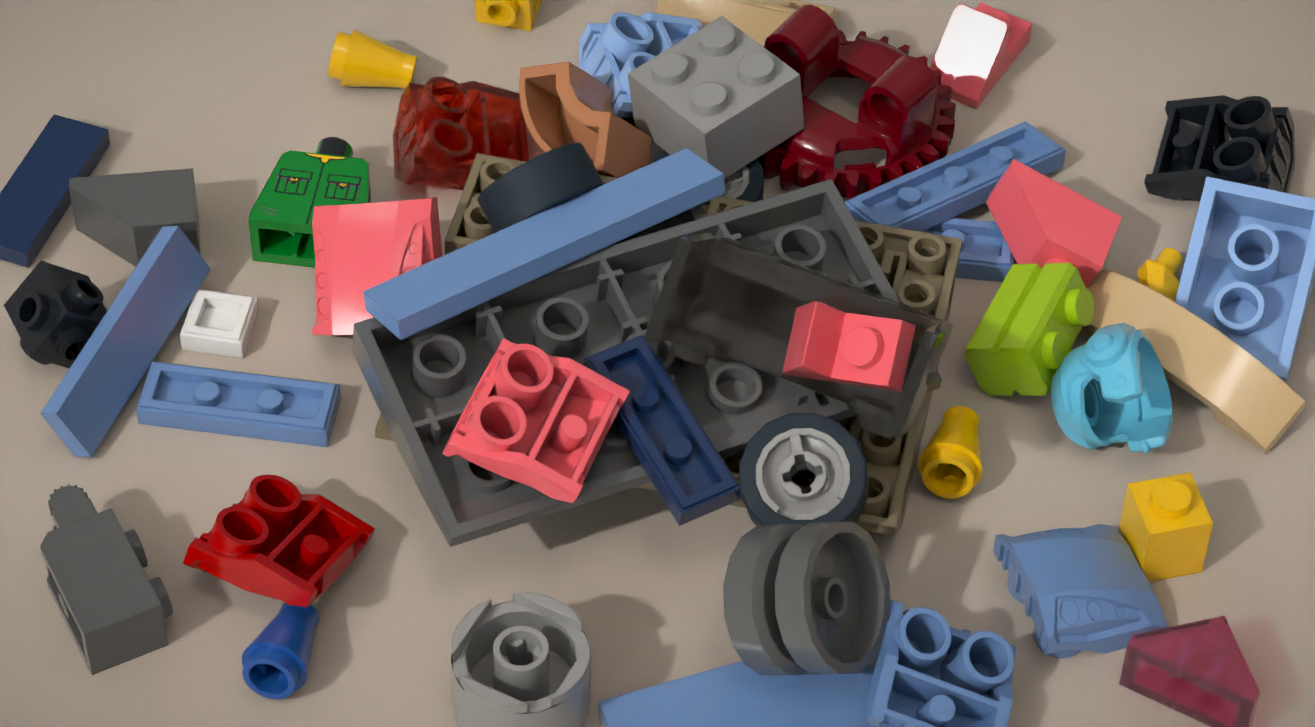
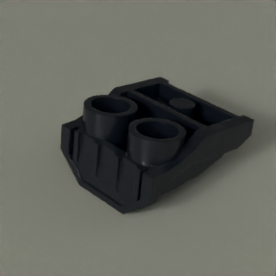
(1225, 141)

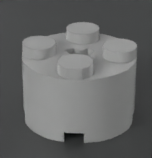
(521, 665)

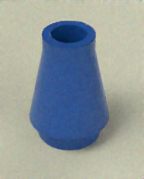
(281, 653)

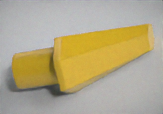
(1161, 273)

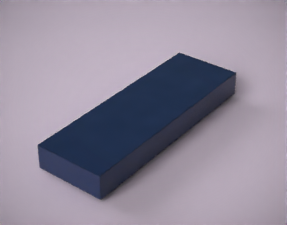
(40, 185)
(665, 433)

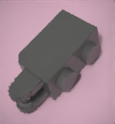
(102, 583)

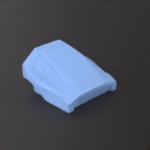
(625, 43)

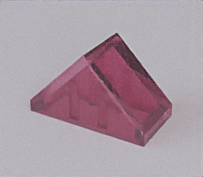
(1193, 672)

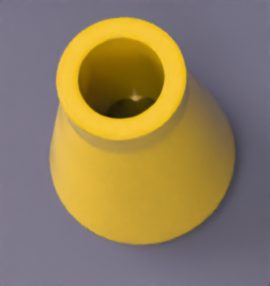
(369, 62)
(953, 456)

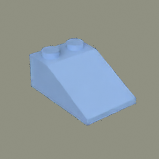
(1252, 268)

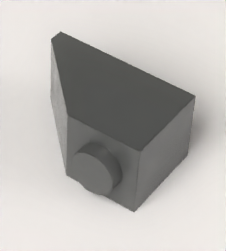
(132, 208)

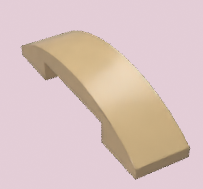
(1200, 359)

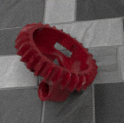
(899, 113)

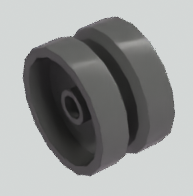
(807, 599)

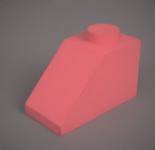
(1051, 222)

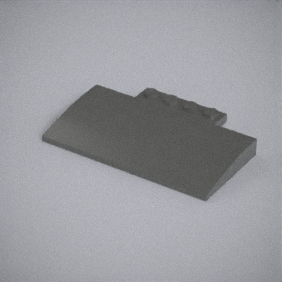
(585, 310)

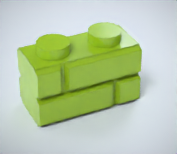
(1029, 329)

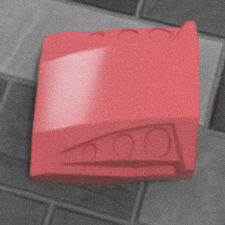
(363, 248)
(537, 419)

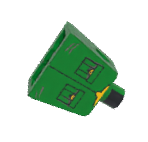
(300, 181)

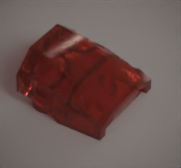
(449, 123)

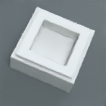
(219, 323)

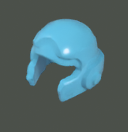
(1113, 392)

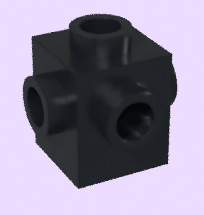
(55, 313)

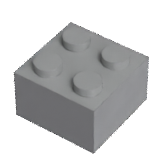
(717, 97)

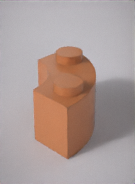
(573, 107)

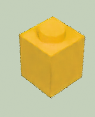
(1166, 526)

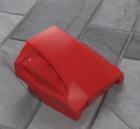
(280, 542)

